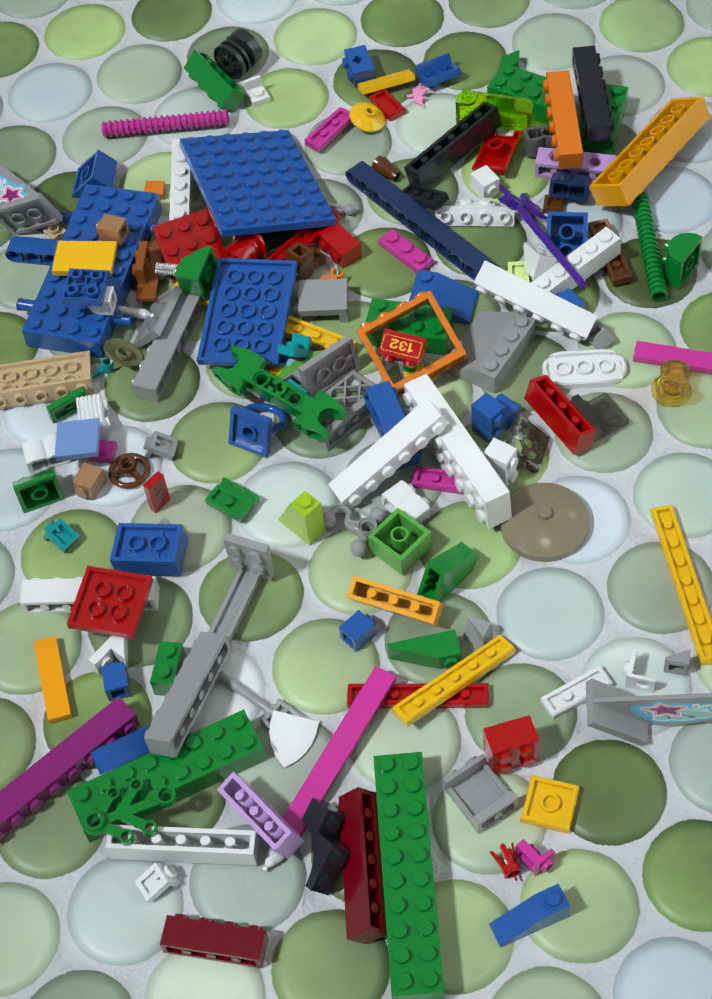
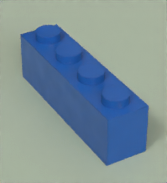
(387, 412)

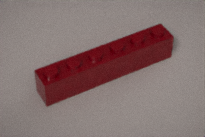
(363, 867)

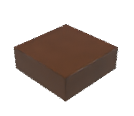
(552, 204)

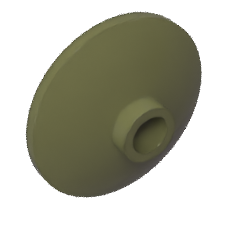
(123, 352)

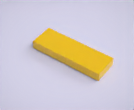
(385, 82)

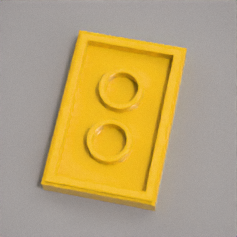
(84, 255)

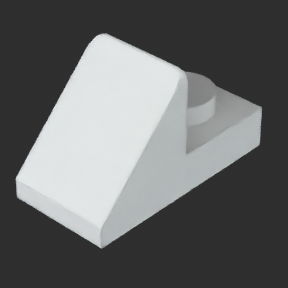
(113, 649)

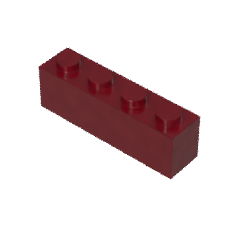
(214, 940)

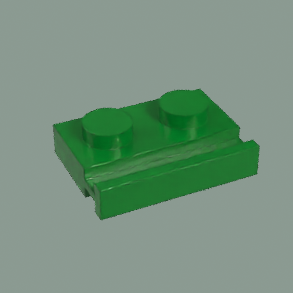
(232, 499)

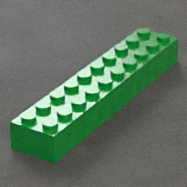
(408, 878)

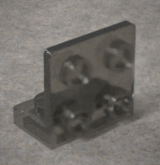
(602, 414)

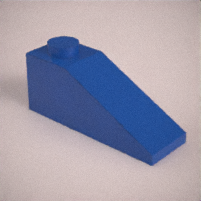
(531, 915)

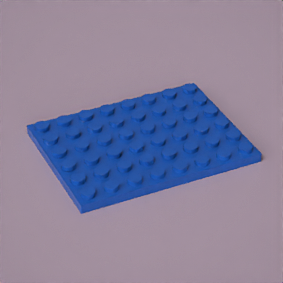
(256, 183)

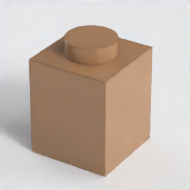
(112, 229)
(88, 481)

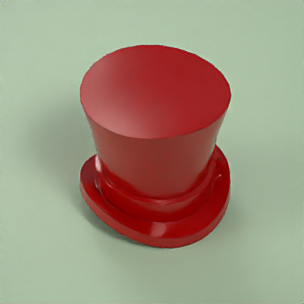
(245, 247)

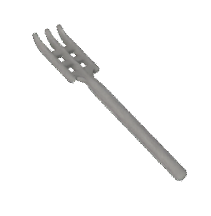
(256, 700)

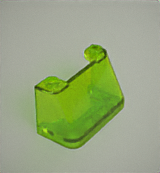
(514, 112)

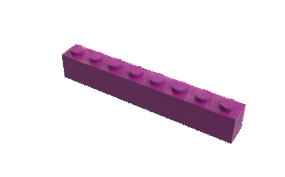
(63, 764)

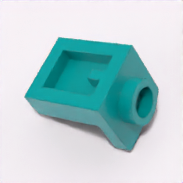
(297, 347)
(60, 534)

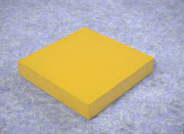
(550, 804)

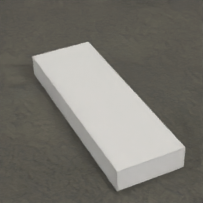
(573, 693)

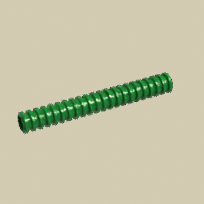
(649, 247)

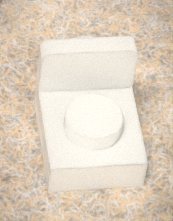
(255, 91)
(157, 880)

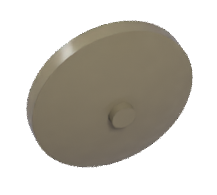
(546, 522)

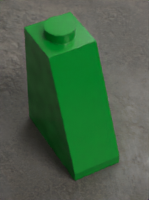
(447, 572)

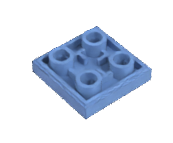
(77, 439)

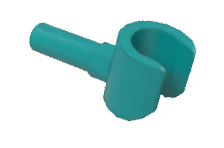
(106, 368)

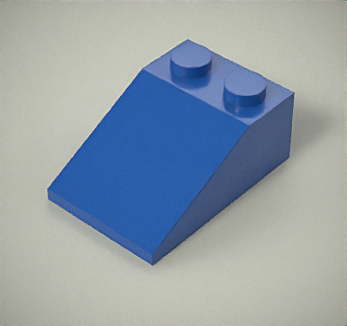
(567, 230)
(447, 294)

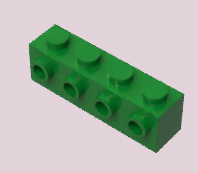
(214, 81)

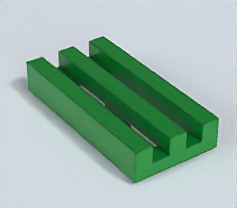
(64, 406)

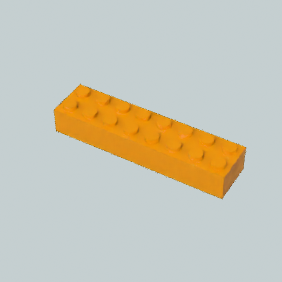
(649, 152)

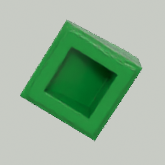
(511, 59)

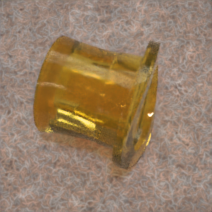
(672, 385)

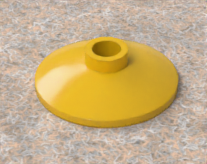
(367, 117)

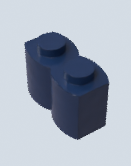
(574, 187)

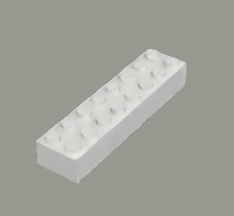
(462, 458)

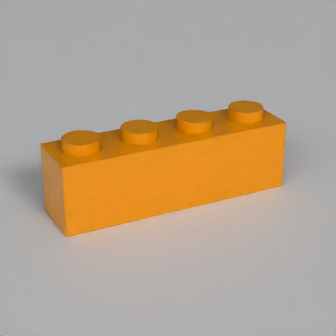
(395, 601)

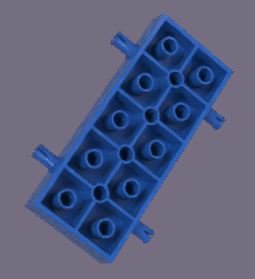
(74, 326)

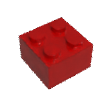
(511, 745)

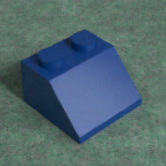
(96, 170)

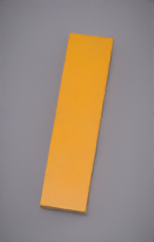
(52, 679)

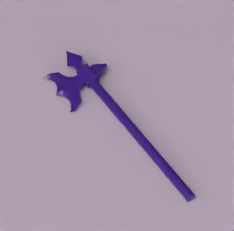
(521, 206)

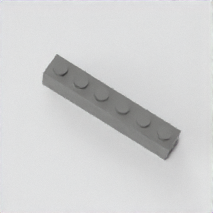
(166, 349)
(187, 694)

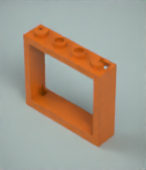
(402, 309)

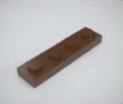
(617, 268)

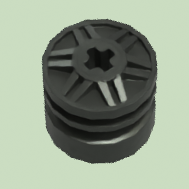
(238, 53)

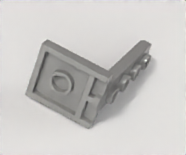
(252, 562)

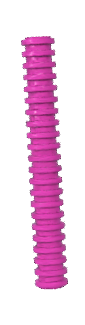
(165, 123)

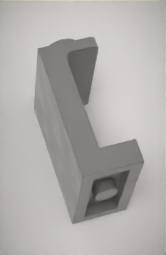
(322, 298)
(479, 793)

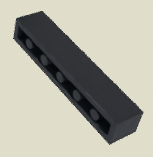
(591, 93)
(454, 145)

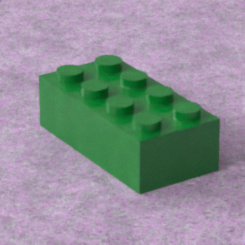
(522, 84)
(618, 101)
(419, 323)

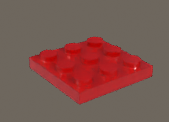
(185, 236)
(110, 602)

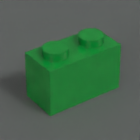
(166, 666)

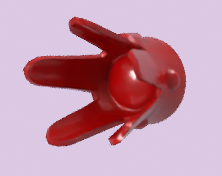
(511, 866)

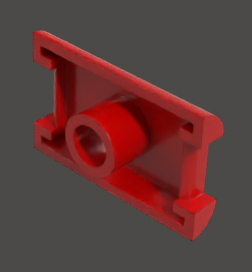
(497, 152)

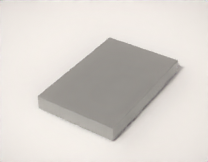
(161, 308)

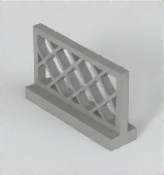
(357, 413)

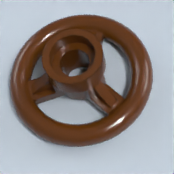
(127, 468)

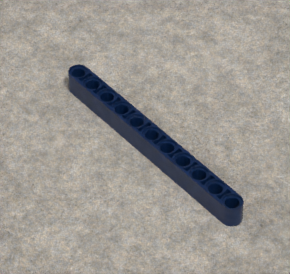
(417, 219)

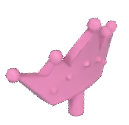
(418, 93)

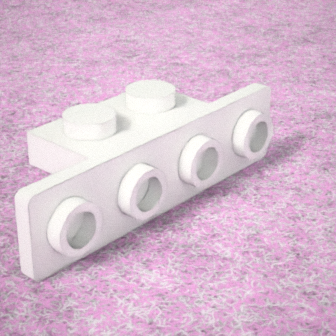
(475, 213)

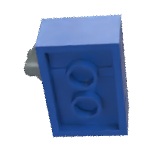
(149, 548)

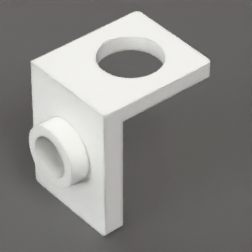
(632, 679)

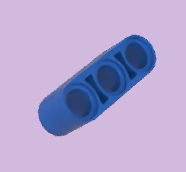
(31, 250)
(120, 751)

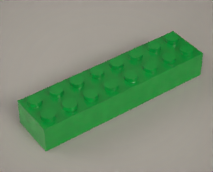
(202, 761)

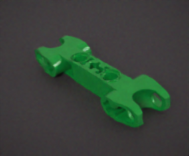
(309, 411)

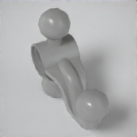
(359, 528)

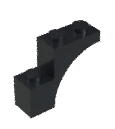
(328, 852)

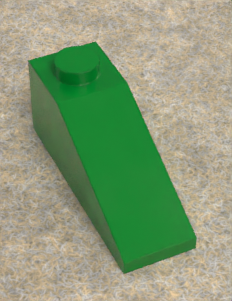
(432, 650)

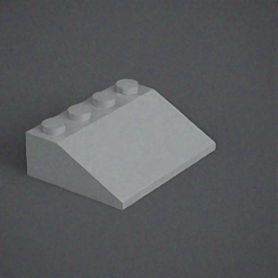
(493, 347)

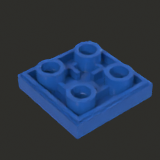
(85, 287)

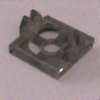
(524, 429)

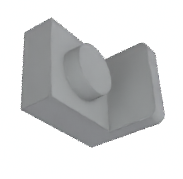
(160, 445)

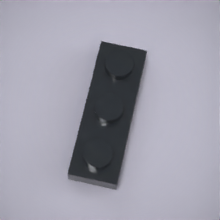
(426, 196)

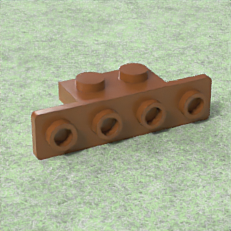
(146, 258)

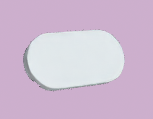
(585, 368)

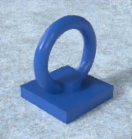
(253, 430)

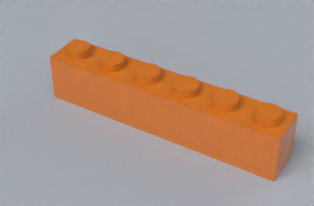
(564, 121)

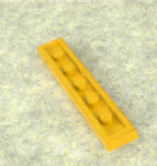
(453, 680)

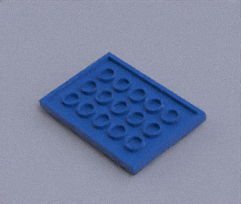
(247, 310)

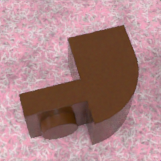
(306, 257)

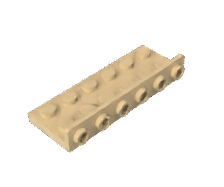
(44, 379)

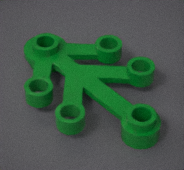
(127, 812)

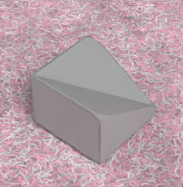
(600, 336)
(477, 631)
(678, 663)

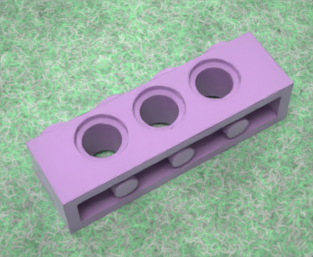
(592, 164)
(260, 815)

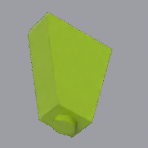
(304, 518)

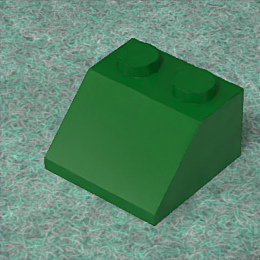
(197, 272)
(38, 490)

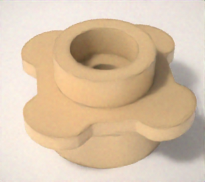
(54, 231)

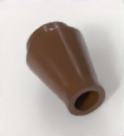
(386, 168)

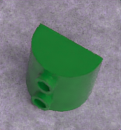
(681, 257)

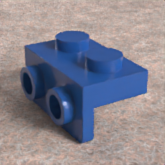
(437, 70)

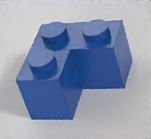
(493, 416)

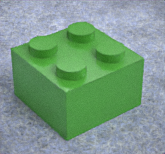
(400, 541)

